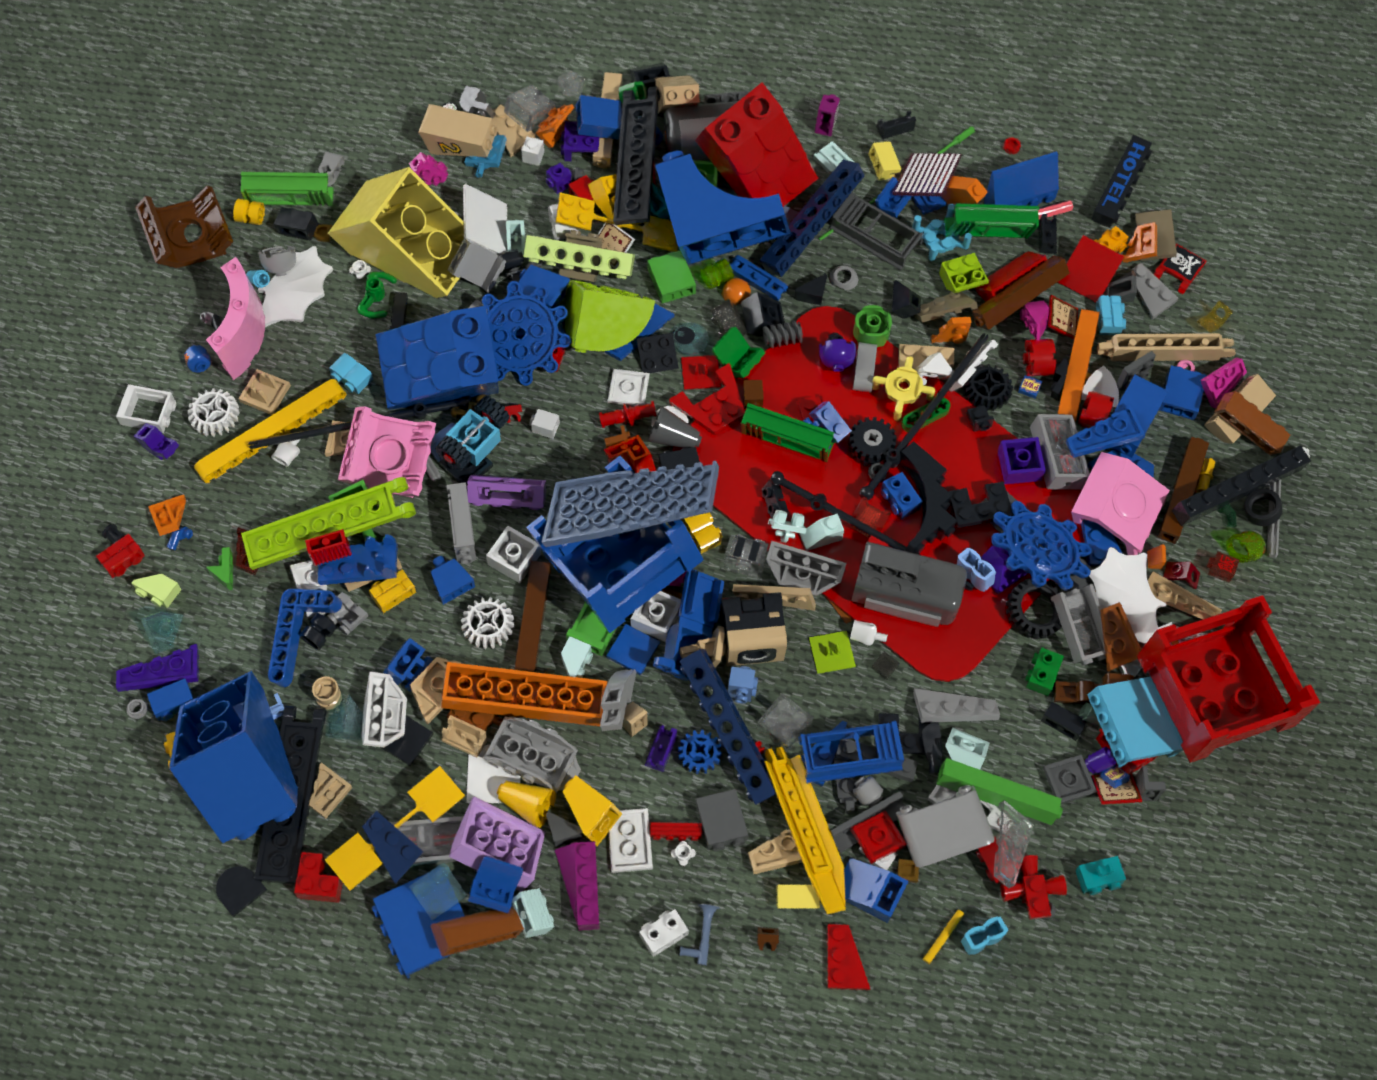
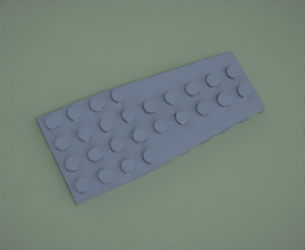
(627, 501)

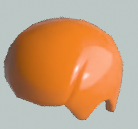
(736, 290)

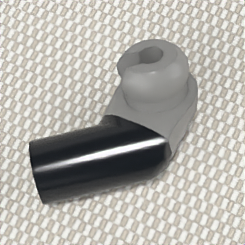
(211, 319)

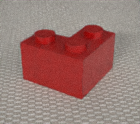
(633, 452)
(312, 883)

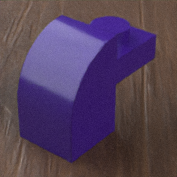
(156, 442)

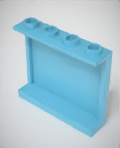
(1135, 720)

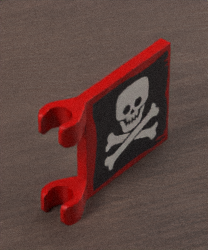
(1183, 267)

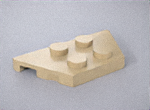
(429, 688)

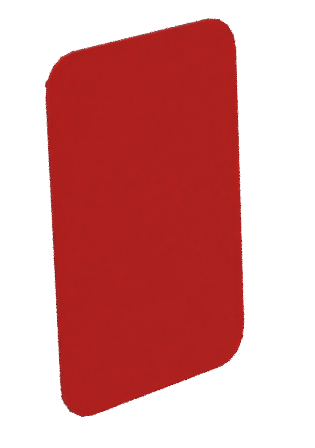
(970, 461)

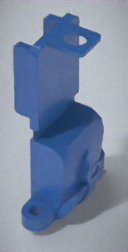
(696, 616)

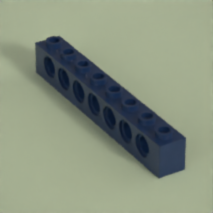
(812, 217)
(739, 731)

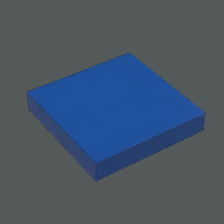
(633, 649)

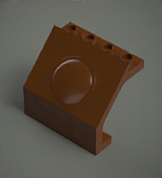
(166, 227)

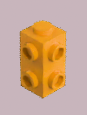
(1114, 239)

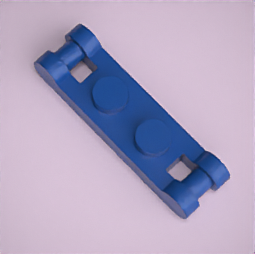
(758, 277)

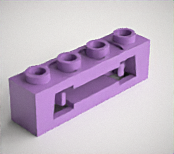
(480, 486)

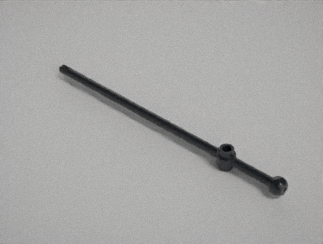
(419, 412)
(893, 459)
(820, 502)

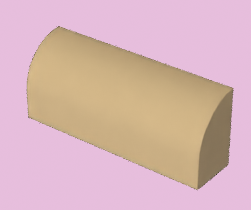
(1255, 392)

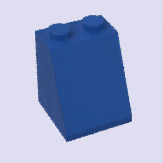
(555, 283)

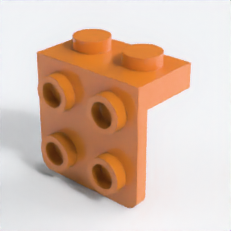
(551, 128)

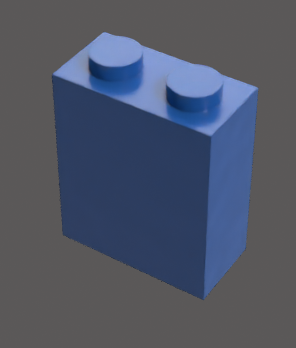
(598, 117)
(1184, 392)

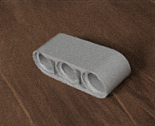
(865, 367)

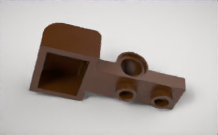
(1077, 692)

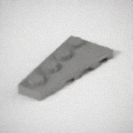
(949, 707)

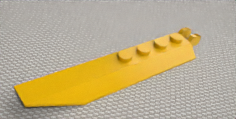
(808, 828)

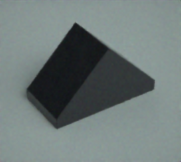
(812, 291)

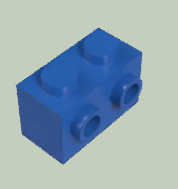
(901, 496)

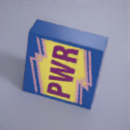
(1030, 386)
(1115, 776)

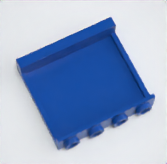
(410, 928)

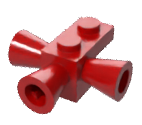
(1034, 889)

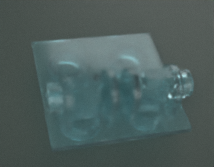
(438, 891)

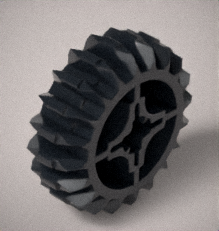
(996, 382)

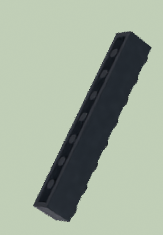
(1240, 485)

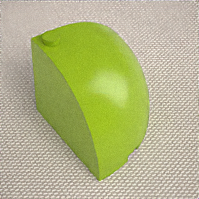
(604, 316)

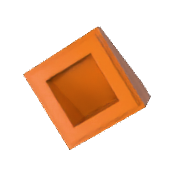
(1157, 557)

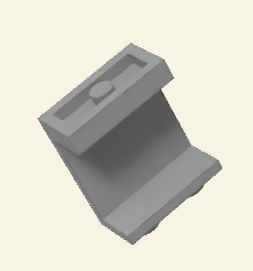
(477, 265)

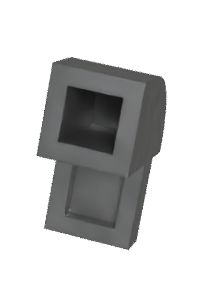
(474, 101)

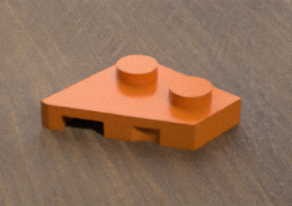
(1143, 243)
(168, 514)

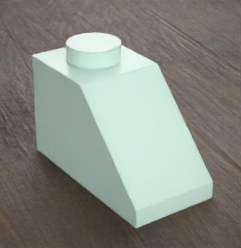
(823, 532)

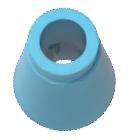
(259, 278)

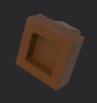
(768, 935)

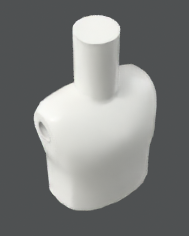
(286, 452)
(866, 633)

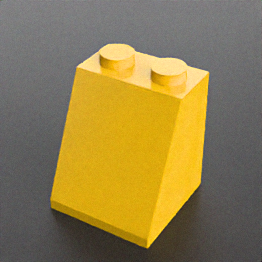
(592, 810)

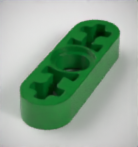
(911, 417)

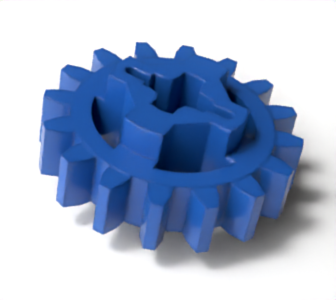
(705, 744)

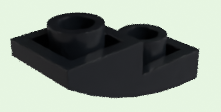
(1059, 377)

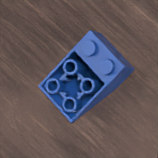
(872, 888)

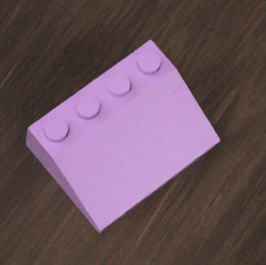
(499, 836)

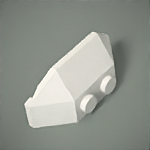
(383, 711)

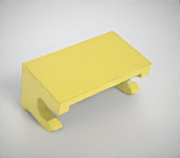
(884, 160)
(797, 896)

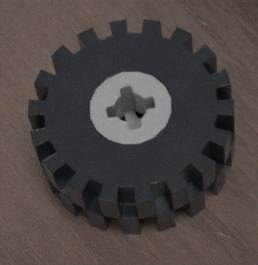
(866, 449)

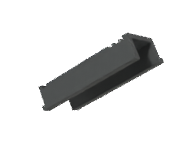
(848, 214)

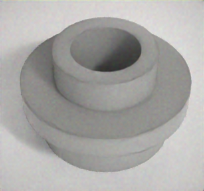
(136, 703)

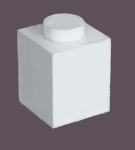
(532, 151)
(545, 423)

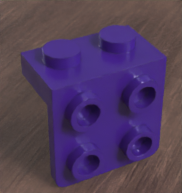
(575, 142)

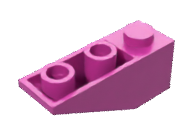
(1035, 317)

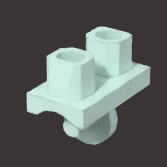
(779, 522)

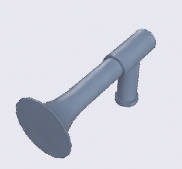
(702, 952)

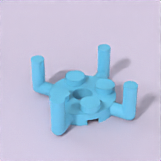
(938, 227)

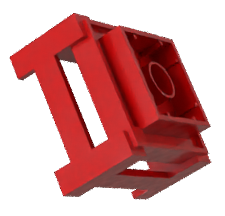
(1219, 681)

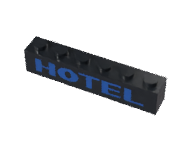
(1121, 181)

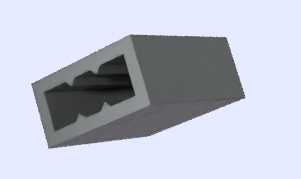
(722, 820)

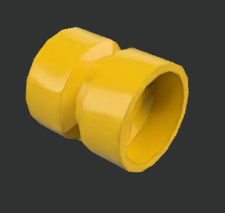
(246, 211)

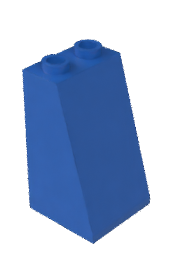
(1146, 401)

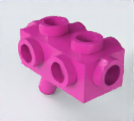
(429, 169)

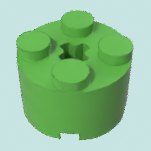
(872, 325)

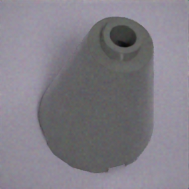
(673, 431)

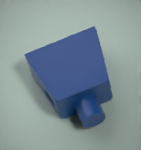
(450, 579)

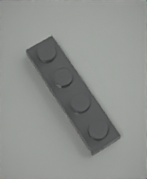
(848, 752)

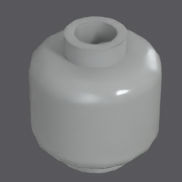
(867, 791)

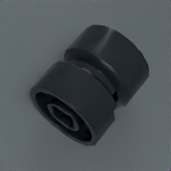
(319, 629)

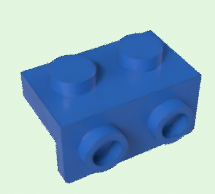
(891, 203)

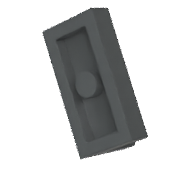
(1148, 790)

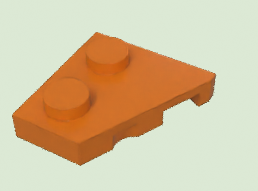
(954, 331)

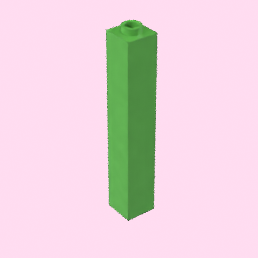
(996, 789)

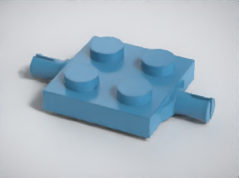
(493, 159)

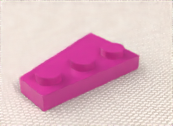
(1223, 380)

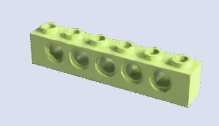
(534, 243)

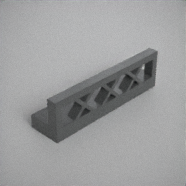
(843, 836)

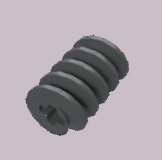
(782, 334)

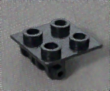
(657, 353)

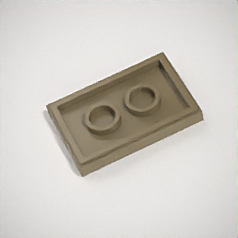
(1165, 232)

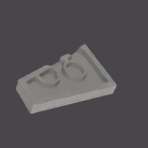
(1153, 292)

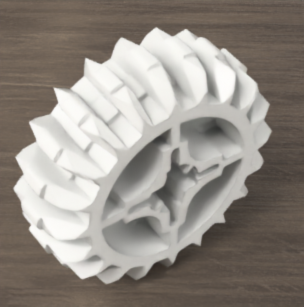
(216, 418)
(478, 611)

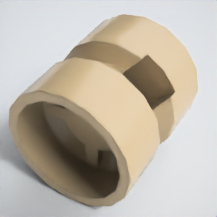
(327, 693)

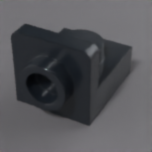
(980, 418)

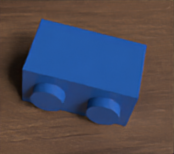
(167, 700)

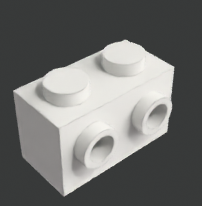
(663, 932)

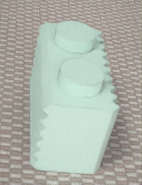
(533, 912)

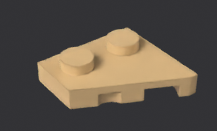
(328, 791)

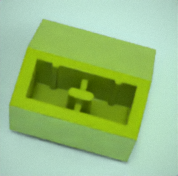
(962, 273)

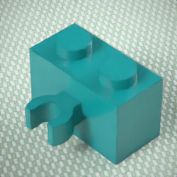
(1100, 875)

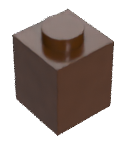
(753, 392)

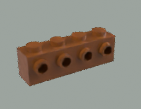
(1252, 422)

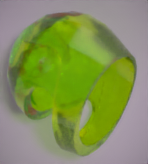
(1253, 542)

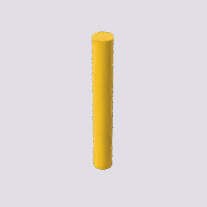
(943, 936)

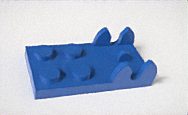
(368, 562)

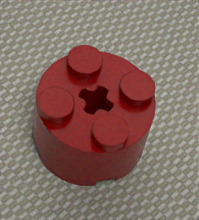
(1039, 357)
(1097, 408)

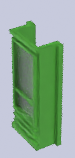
(286, 188)

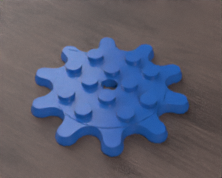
(538, 322)
(1028, 530)

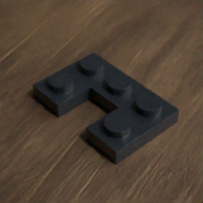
(980, 513)
(910, 742)

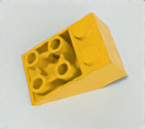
(603, 194)

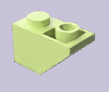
(158, 588)

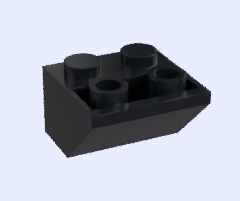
(648, 74)

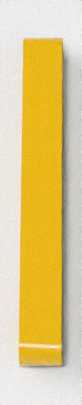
(276, 425)

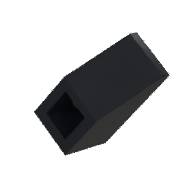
(905, 301)

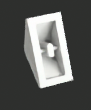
(935, 367)

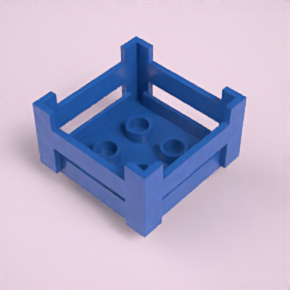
(622, 569)

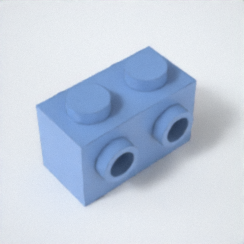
(742, 684)

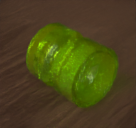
(718, 273)

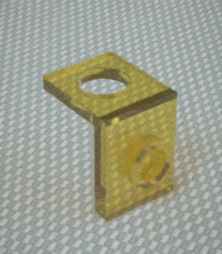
(1212, 321)

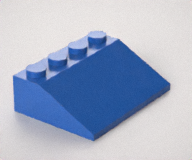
(1025, 182)

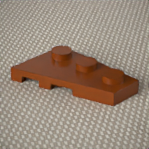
(1119, 639)

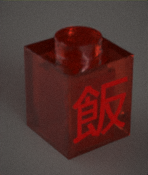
(1222, 566)

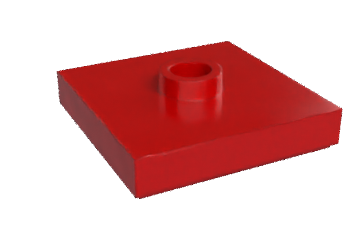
(878, 837)

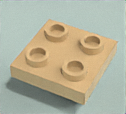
(264, 392)

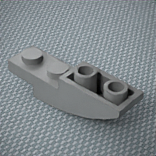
(615, 698)

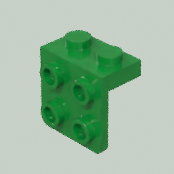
(736, 351)

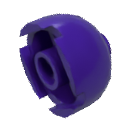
(837, 354)

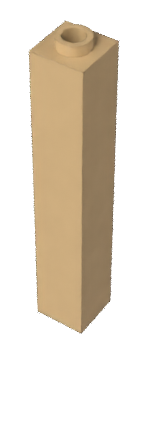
(610, 90)

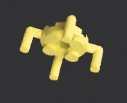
(900, 395)

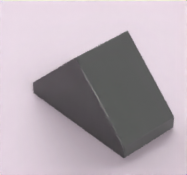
(563, 830)

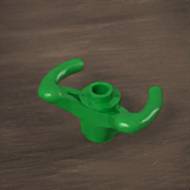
(374, 293)

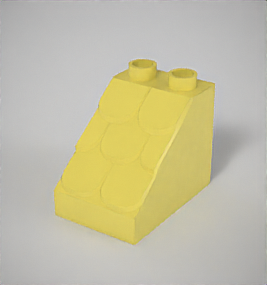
(402, 231)

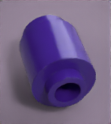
(1100, 760)

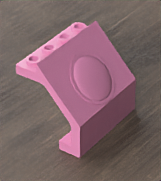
(386, 449)
(1121, 500)

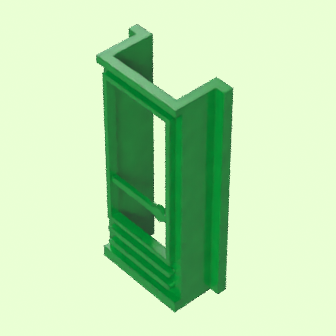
(992, 220)
(787, 432)

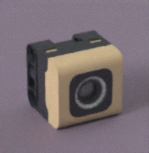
(753, 629)

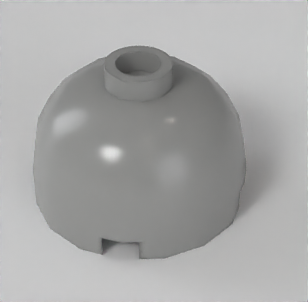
(278, 260)

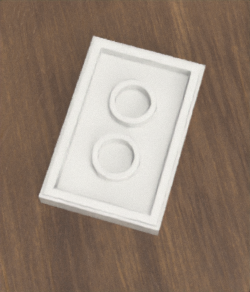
(631, 842)

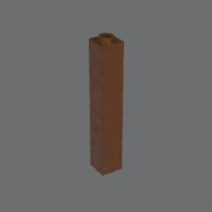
(1020, 292)
(1183, 487)
(533, 616)

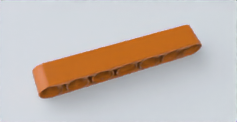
(1078, 363)

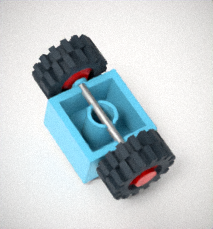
(473, 434)

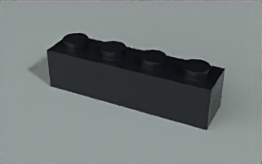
(399, 310)

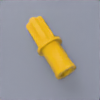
(1205, 475)

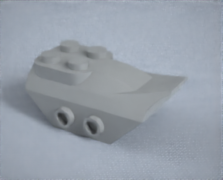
(533, 753)

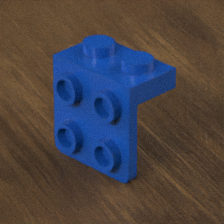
(495, 884)

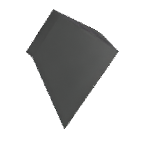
(1124, 287)

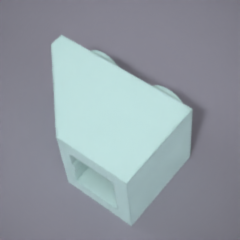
(575, 656)

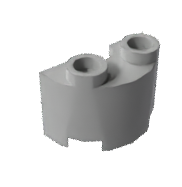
(348, 616)

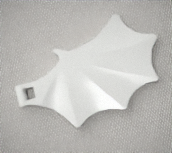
(291, 294)
(1125, 581)

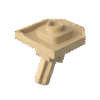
(713, 646)

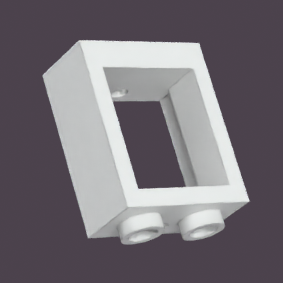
(130, 399)

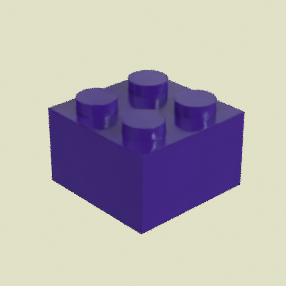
(1021, 460)

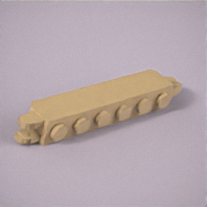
(1167, 347)

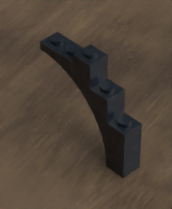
(928, 478)

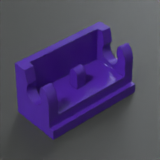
(661, 749)

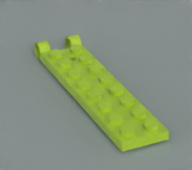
(351, 513)

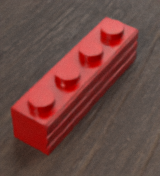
(676, 830)

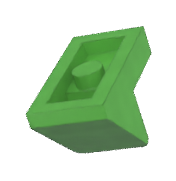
(223, 572)

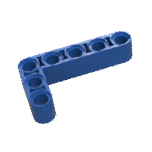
(293, 628)

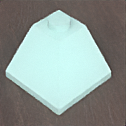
(966, 748)

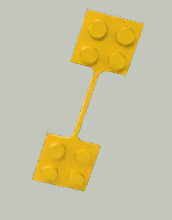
(580, 213)
(357, 858)

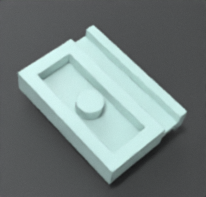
(830, 157)

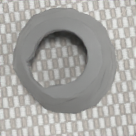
(850, 284)

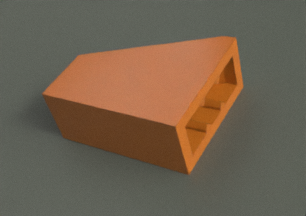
(964, 191)

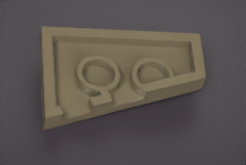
(947, 304)

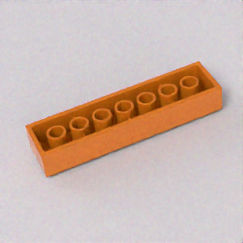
(523, 694)

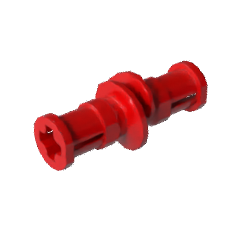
(627, 414)

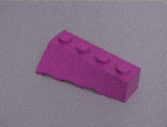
(580, 878)

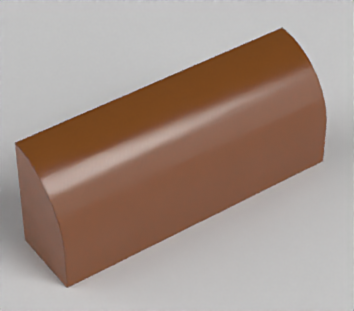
(476, 930)

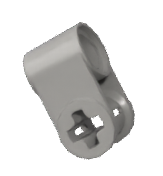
(331, 165)

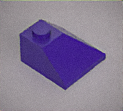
(1004, 577)

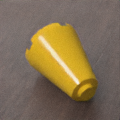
(527, 801)

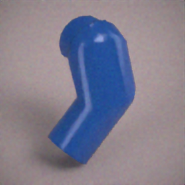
(176, 536)

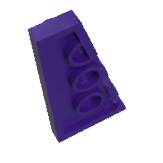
(160, 671)

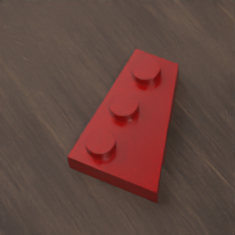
(843, 960)

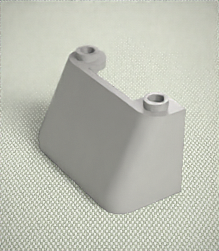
(945, 827)

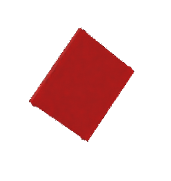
(1091, 268)

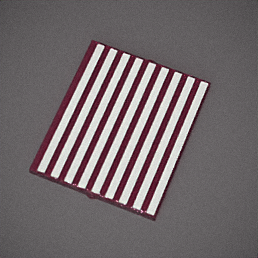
(927, 174)

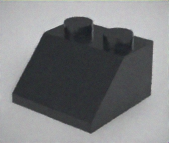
(760, 312)

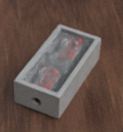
(1060, 466)
(432, 838)

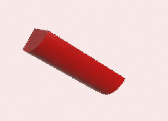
(1009, 274)

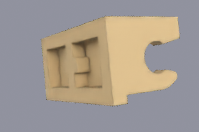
(464, 736)

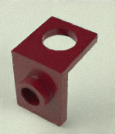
(1182, 571)

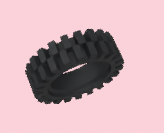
(1018, 617)

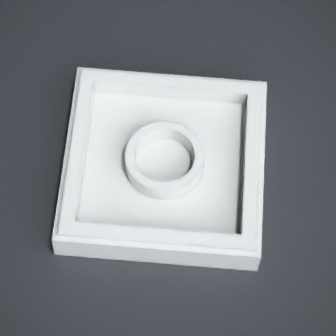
(628, 387)

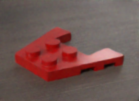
(718, 409)

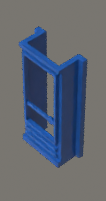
(888, 748)

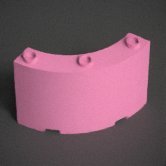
(243, 326)

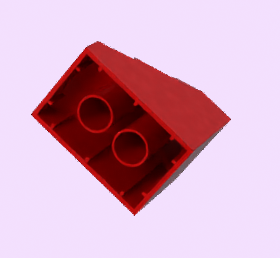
(758, 149)

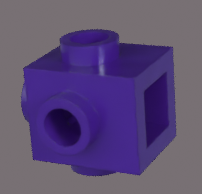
(558, 178)

